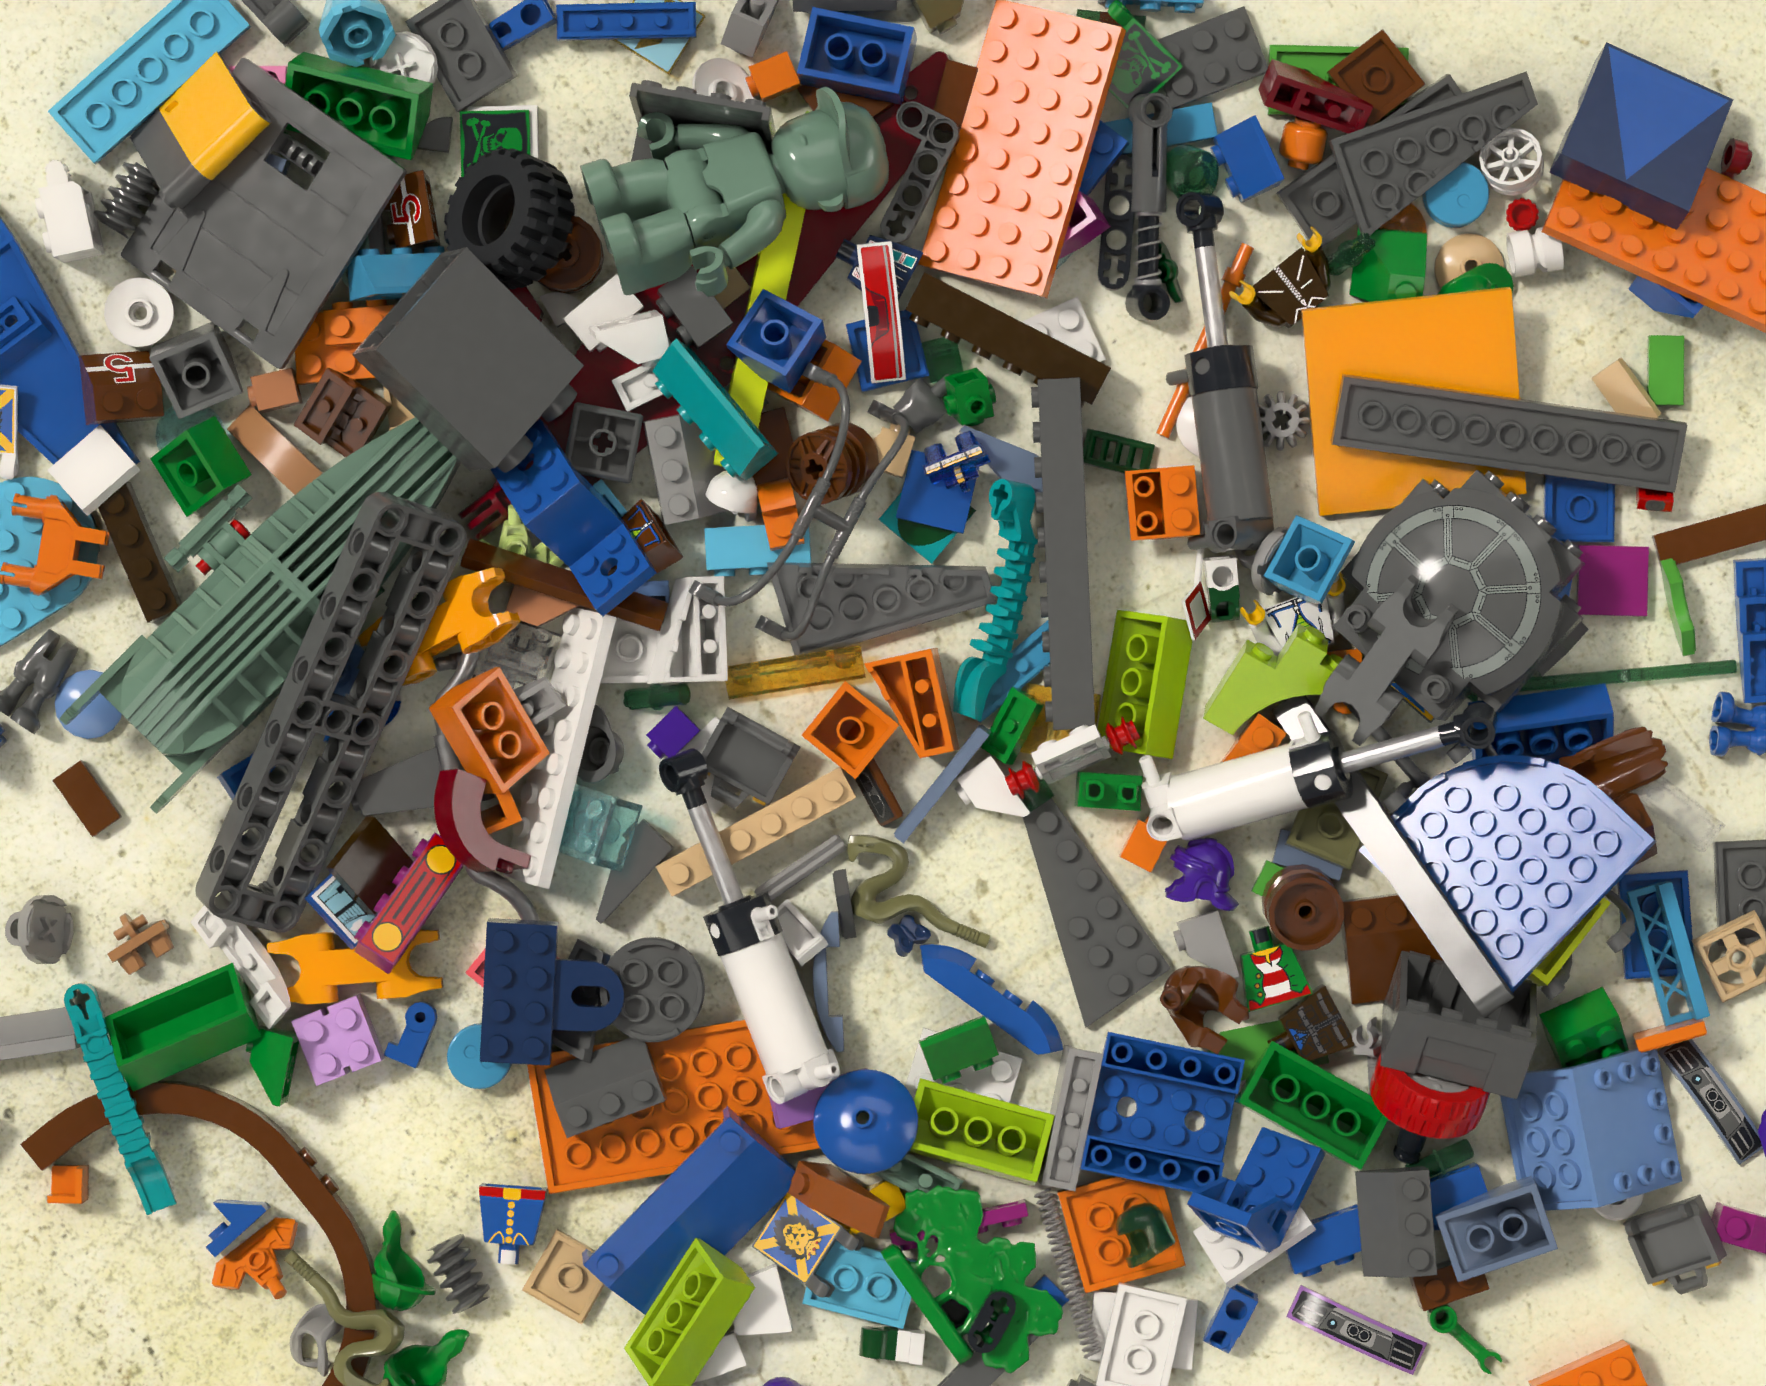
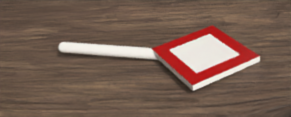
(1195, 601)

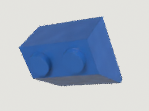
(1247, 160)
(777, 340)

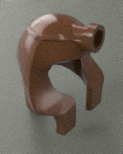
(1192, 993)

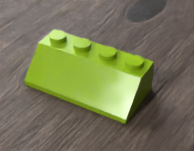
(1147, 679)
(980, 1132)
(689, 1317)

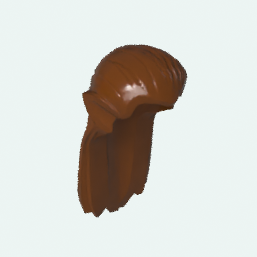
(1620, 761)

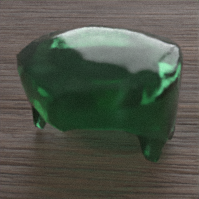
(1191, 170)

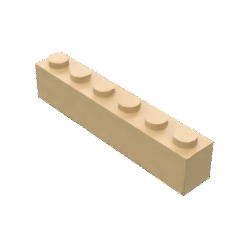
(760, 829)

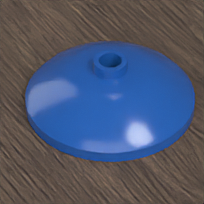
(881, 1140)

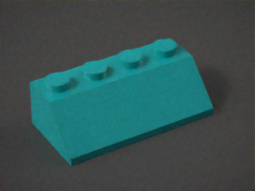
(713, 410)

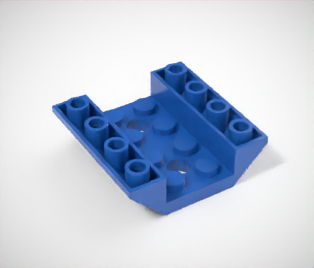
(1165, 1086)

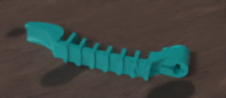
(1012, 508)
(127, 1126)

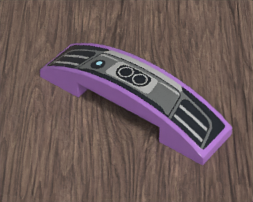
(1356, 1330)

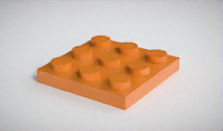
(1091, 1222)

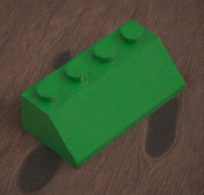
(371, 103)
(1313, 1105)

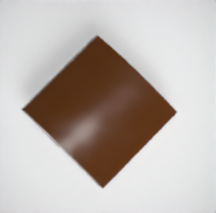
(342, 413)

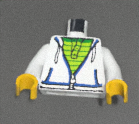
(1276, 623)

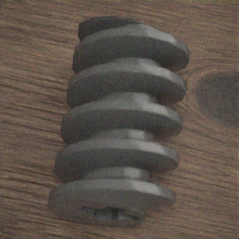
(127, 198)
(458, 1273)

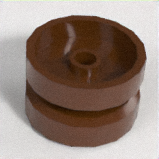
(584, 264)
(1304, 927)

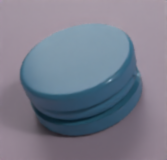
(1458, 197)
(465, 1063)

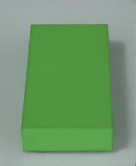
(1665, 370)

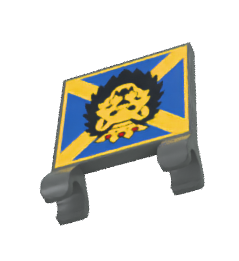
(800, 1241)

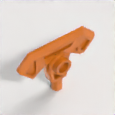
(258, 1258)

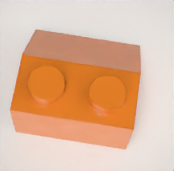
(816, 397)
(850, 730)

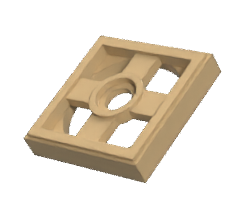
(1727, 932)

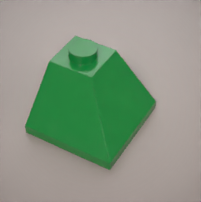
(1392, 267)
(274, 1061)

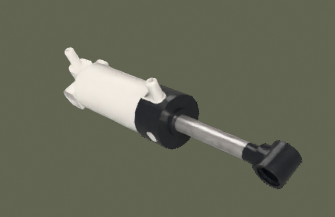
(1287, 777)
(755, 955)

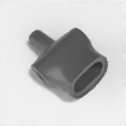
(922, 404)

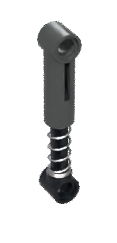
(1148, 201)

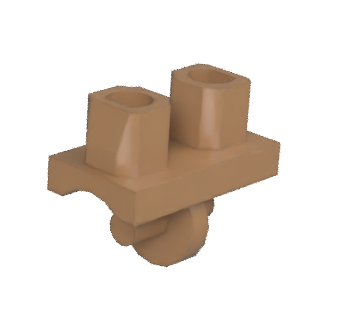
(127, 953)

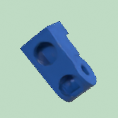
(522, 22)
(420, 1022)
(1230, 1317)

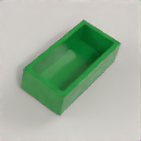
(182, 1027)

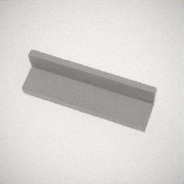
(36, 1033)
(1072, 1111)

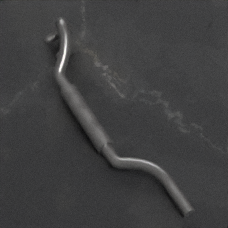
(448, 760)

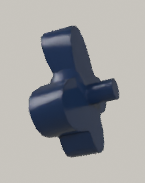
(907, 934)

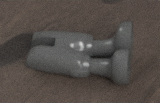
(43, 673)

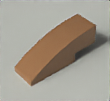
(274, 450)

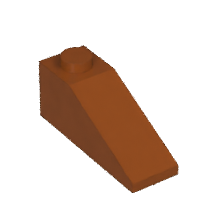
(838, 1197)

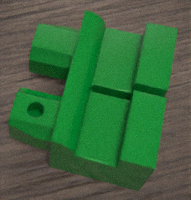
(1108, 791)

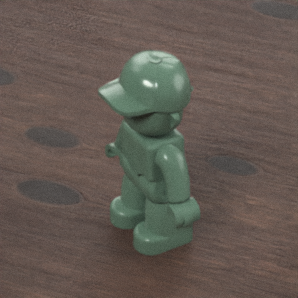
(726, 192)

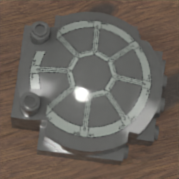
(1489, 563)

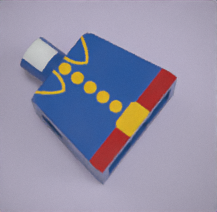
(511, 1217)

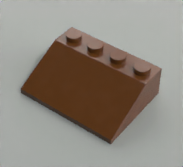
(1373, 939)

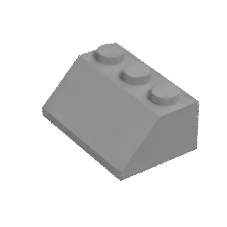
(681, 469)

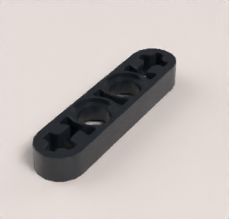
(1117, 222)

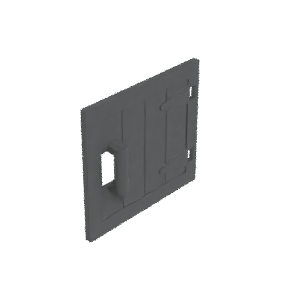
(257, 239)

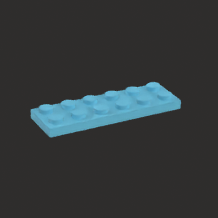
(145, 73)

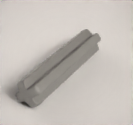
(803, 867)

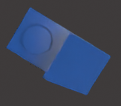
(240, 1215)

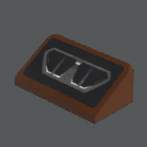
(878, 794)

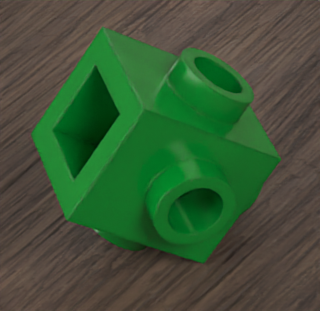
(969, 397)

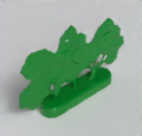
(974, 1273)

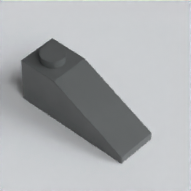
(645, 853)

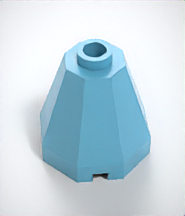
(355, 30)

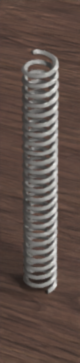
(1067, 1274)

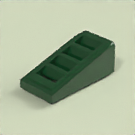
(1089, 444)

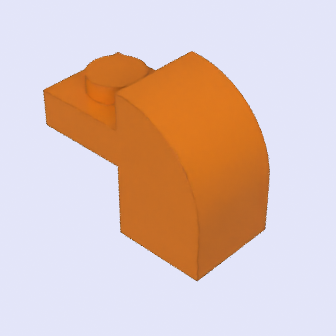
(778, 512)

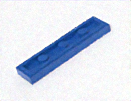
(626, 21)

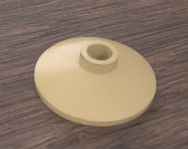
(1460, 249)

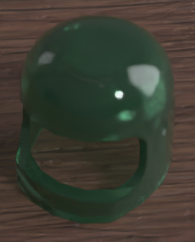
(1145, 1231)

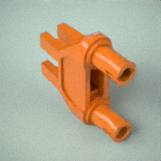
(58, 546)

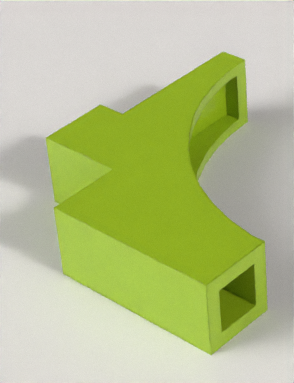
(1262, 678)

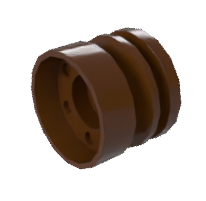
(811, 454)

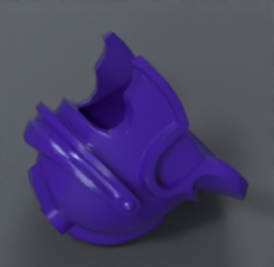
(1206, 873)

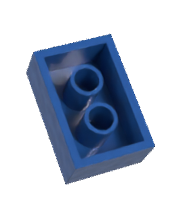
(857, 55)

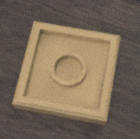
(563, 1279)

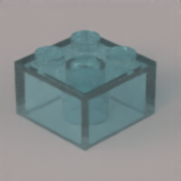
(599, 827)

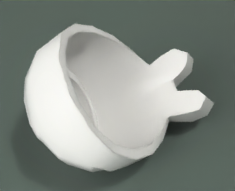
(734, 494)

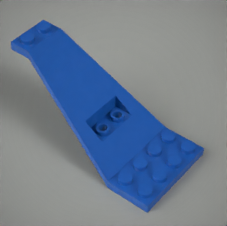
(41, 360)

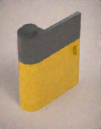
(198, 132)

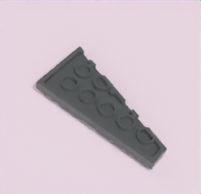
(874, 599)

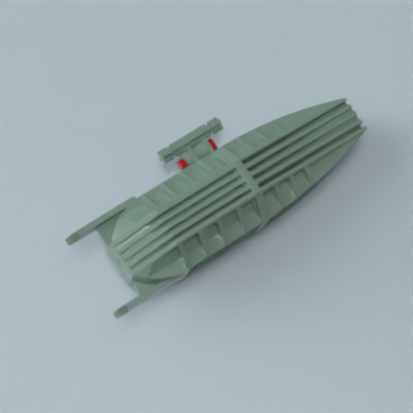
(242, 627)

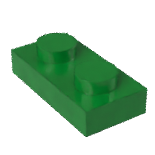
(1012, 725)

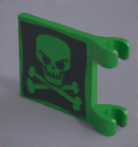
(1142, 61)
(492, 130)

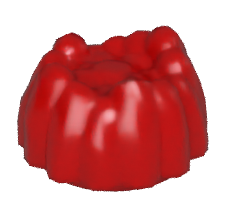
(1522, 214)

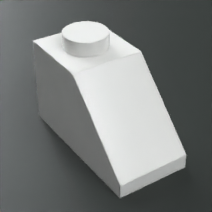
(635, 337)
(988, 789)

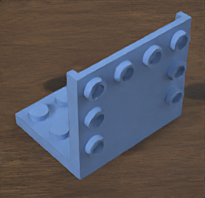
(1593, 1131)

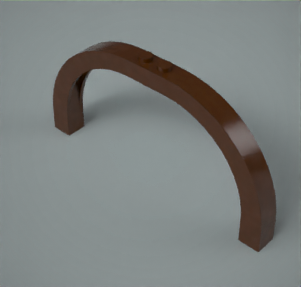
(271, 1141)

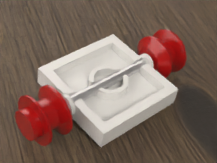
(1070, 755)

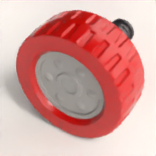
(1425, 1108)

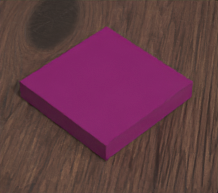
(1613, 581)

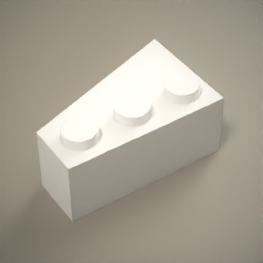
(692, 637)

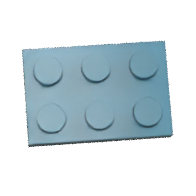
(862, 1286)

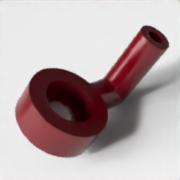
(1735, 158)

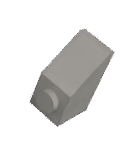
(748, 25)
(1206, 942)

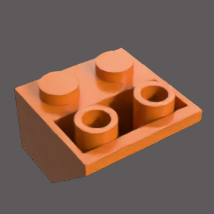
(1162, 503)

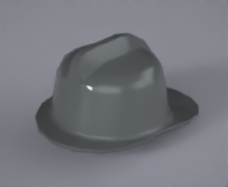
(601, 751)

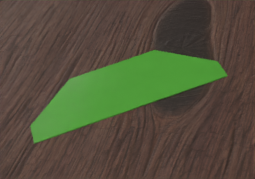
(1251, 1042)

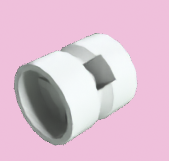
(1533, 251)

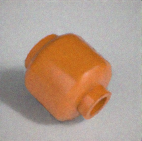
(1303, 143)

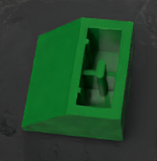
(1584, 1029)

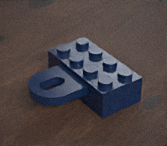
(531, 992)

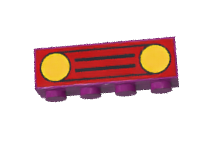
(409, 905)

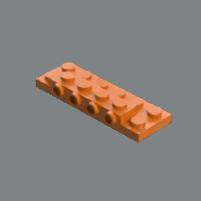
(335, 338)

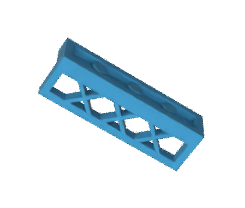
(1680, 948)

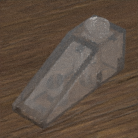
(1680, 813)

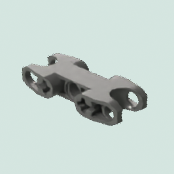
(1401, 637)

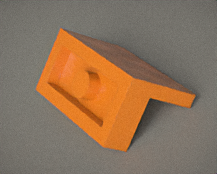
(502, 814)

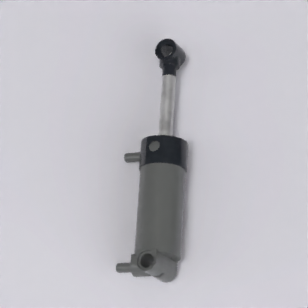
(1224, 405)

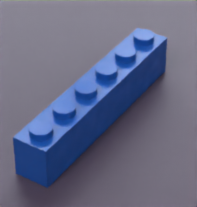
(1339, 1233)

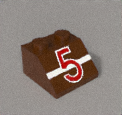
(413, 214)
(120, 388)

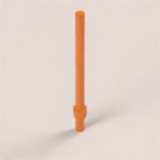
(1231, 281)

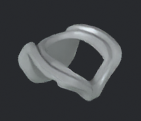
(322, 1327)

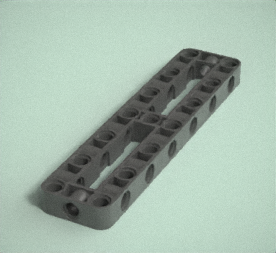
(313, 682)

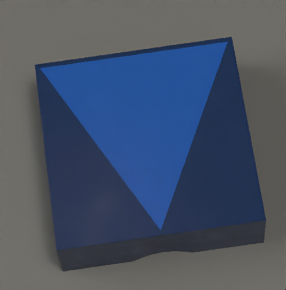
(1641, 136)

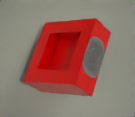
(1654, 500)

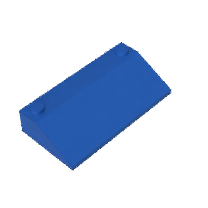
(709, 1197)

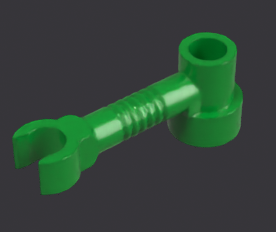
(1449, 1324)

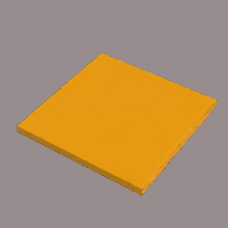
(1425, 340)

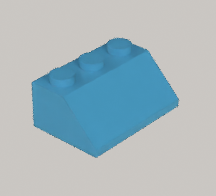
(387, 276)

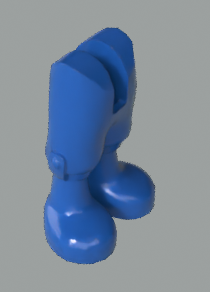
(1724, 738)

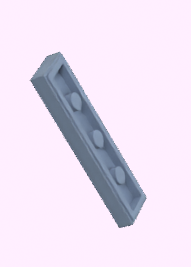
(942, 783)

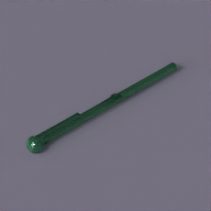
(1626, 675)

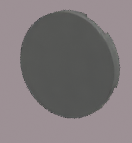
(660, 989)

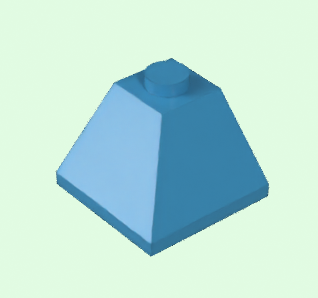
(1308, 560)

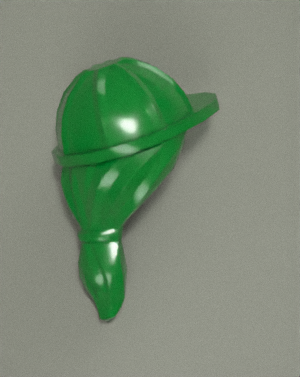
(396, 1277)
(424, 1364)

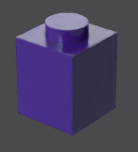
(672, 733)

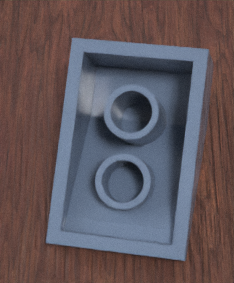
(1496, 1229)

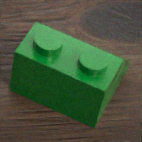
(200, 466)
(958, 1049)

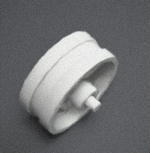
(1512, 162)

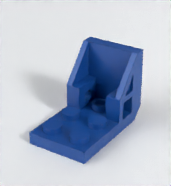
(1265, 1193)

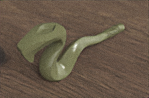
(864, 896)
(388, 1326)

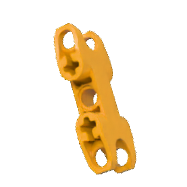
(459, 620)
(328, 967)

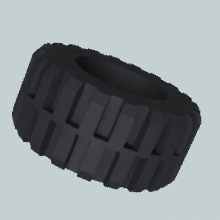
(538, 221)

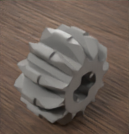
(1291, 424)

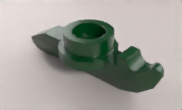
(1169, 273)

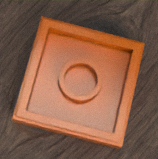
(1668, 1035)

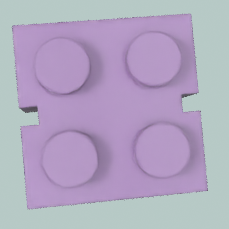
(338, 1039)

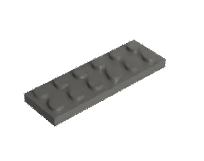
(1319, 194)

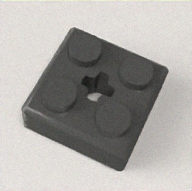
(622, 429)

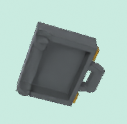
(747, 758)
(1676, 1242)

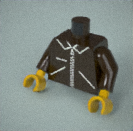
(1291, 286)

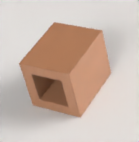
(274, 390)

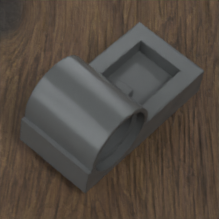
(279, 17)

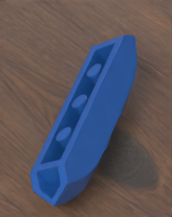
(1028, 1026)

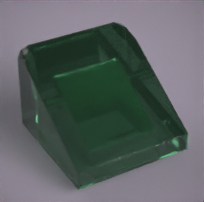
(941, 358)

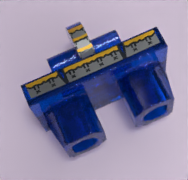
(957, 467)

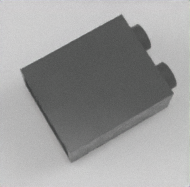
(471, 362)

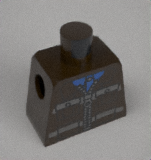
(1314, 1027)

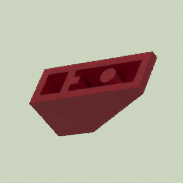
(1312, 98)

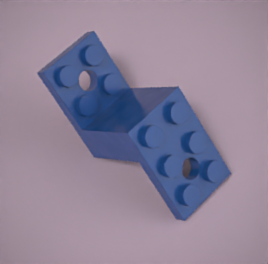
(575, 522)

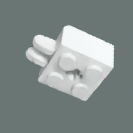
(69, 216)

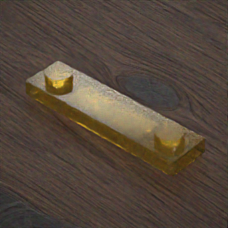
(795, 672)

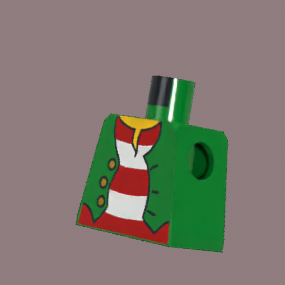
(1270, 972)

